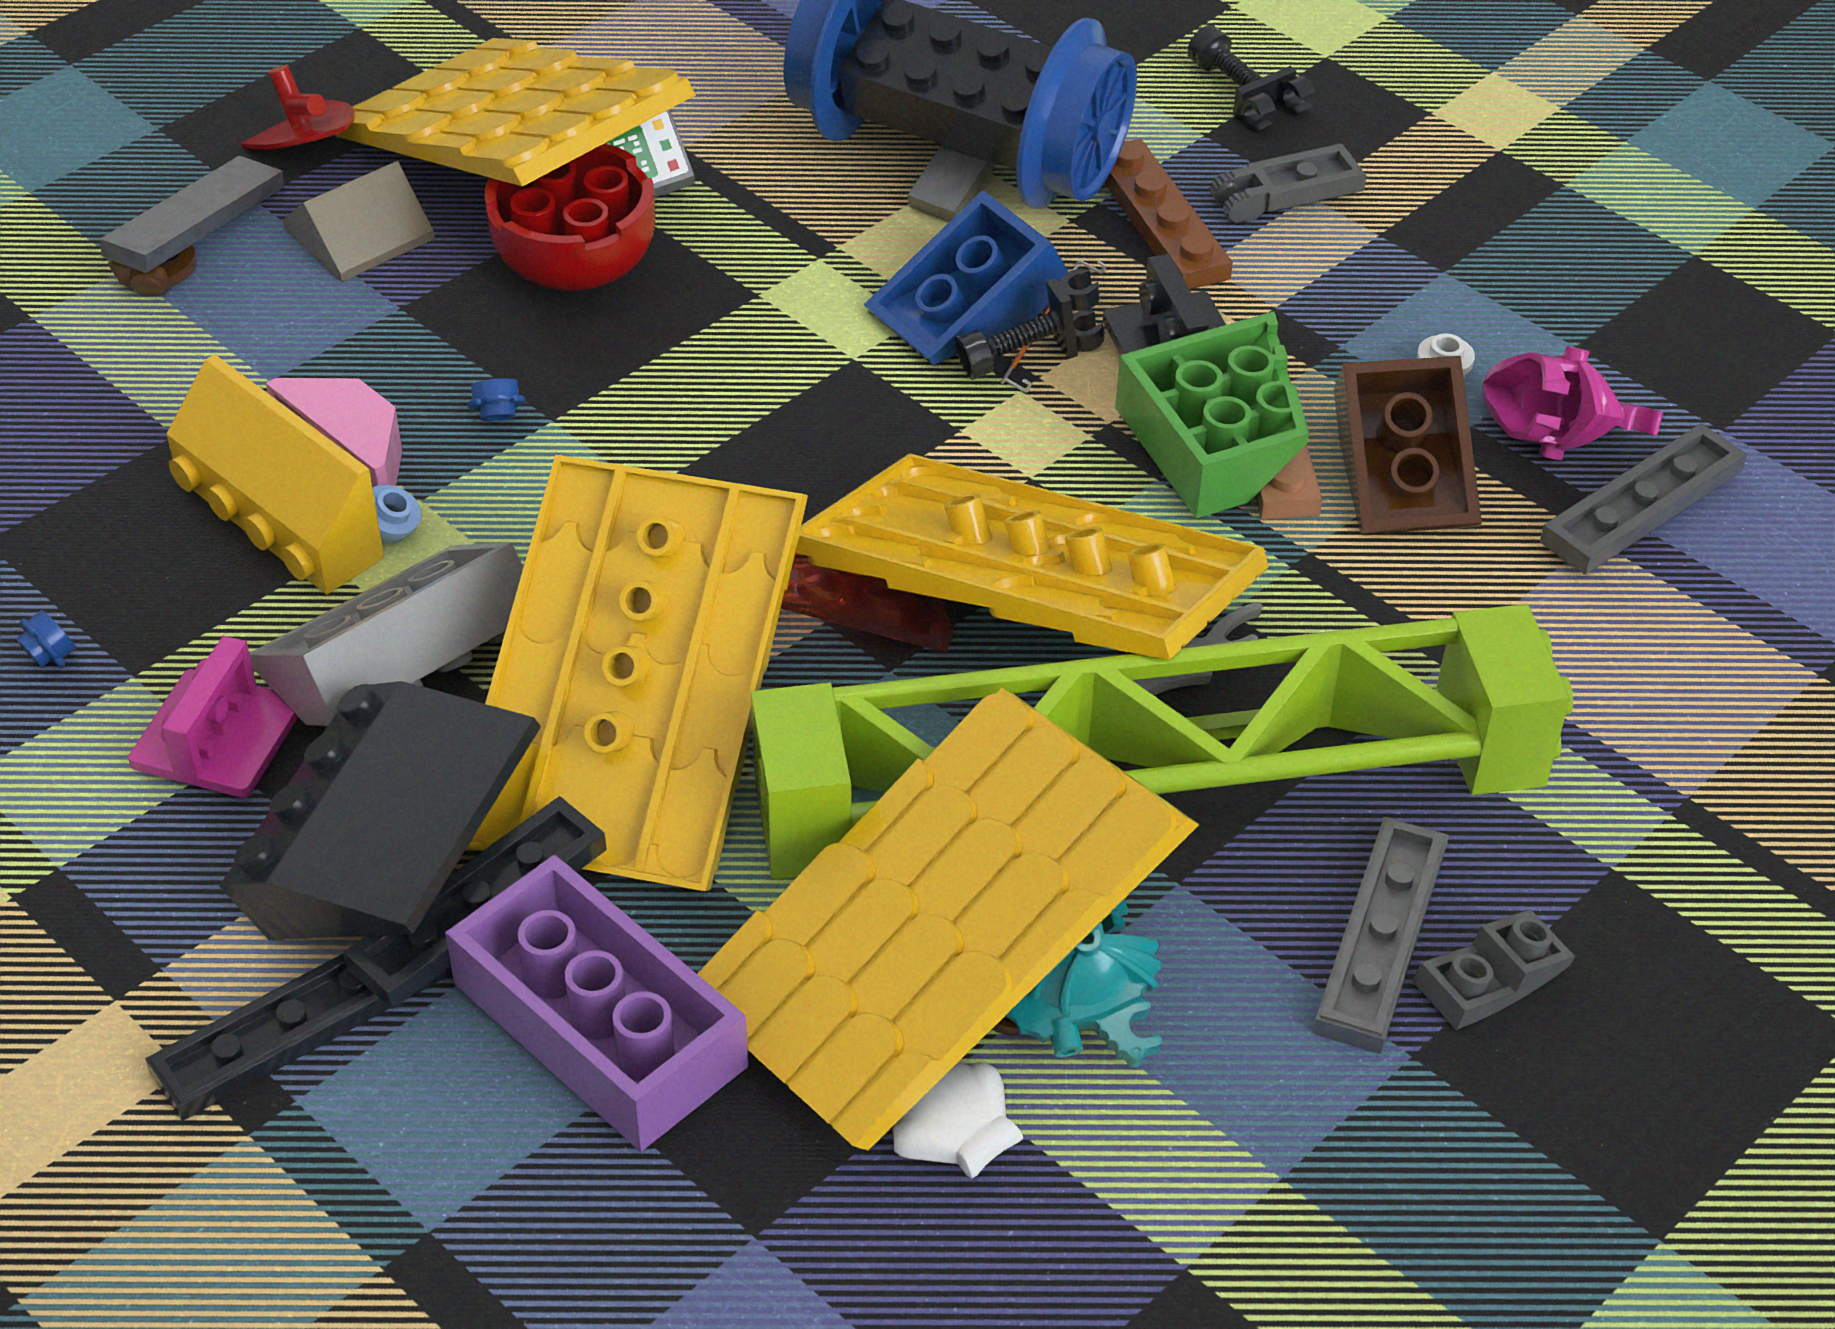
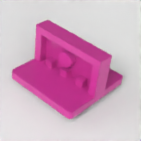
(216, 725)

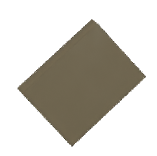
(361, 222)

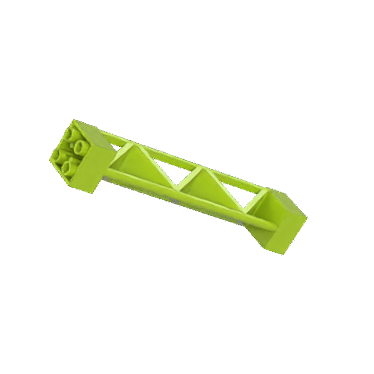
(1492, 710)

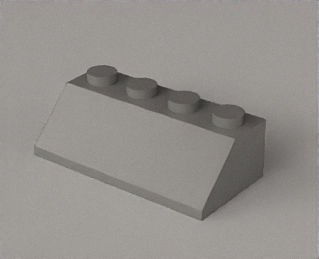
(395, 629)

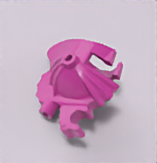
(1559, 402)

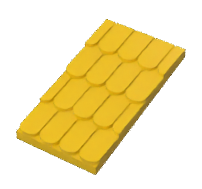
(514, 109)
(1034, 555)
(639, 658)
(939, 913)

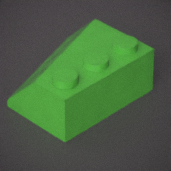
(1215, 411)

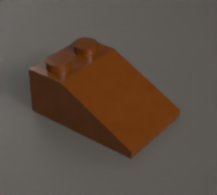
(1407, 444)

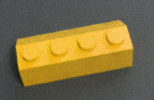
(275, 477)

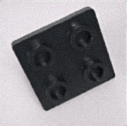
(1164, 311)

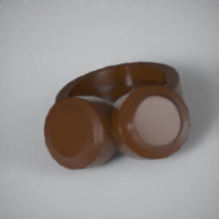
(158, 279)

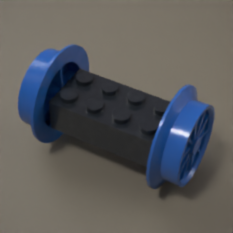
(968, 87)

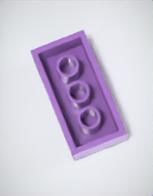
(598, 1001)

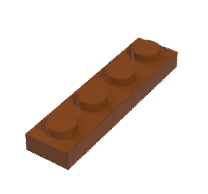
(1166, 216)

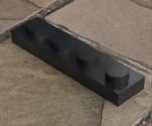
(403, 964)

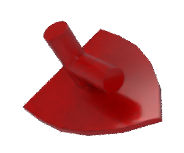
(307, 115)

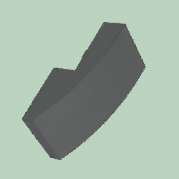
(1495, 971)

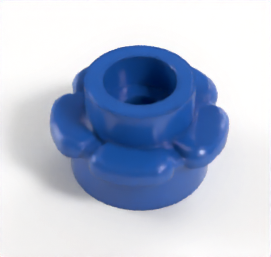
(496, 399)
(45, 640)

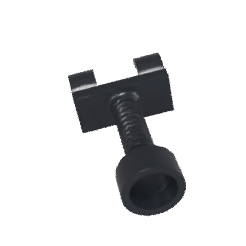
(1256, 94)
(1068, 329)

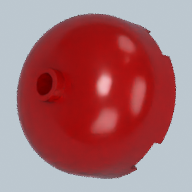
(576, 222)

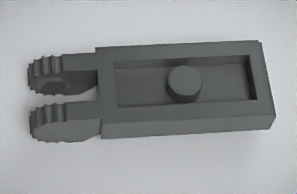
(1287, 182)

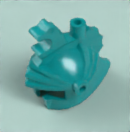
(1097, 991)

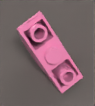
(350, 417)

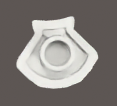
(959, 1120)

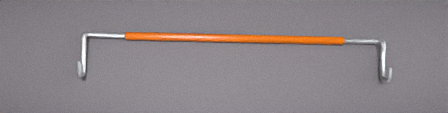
(1021, 352)

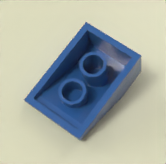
(974, 274)

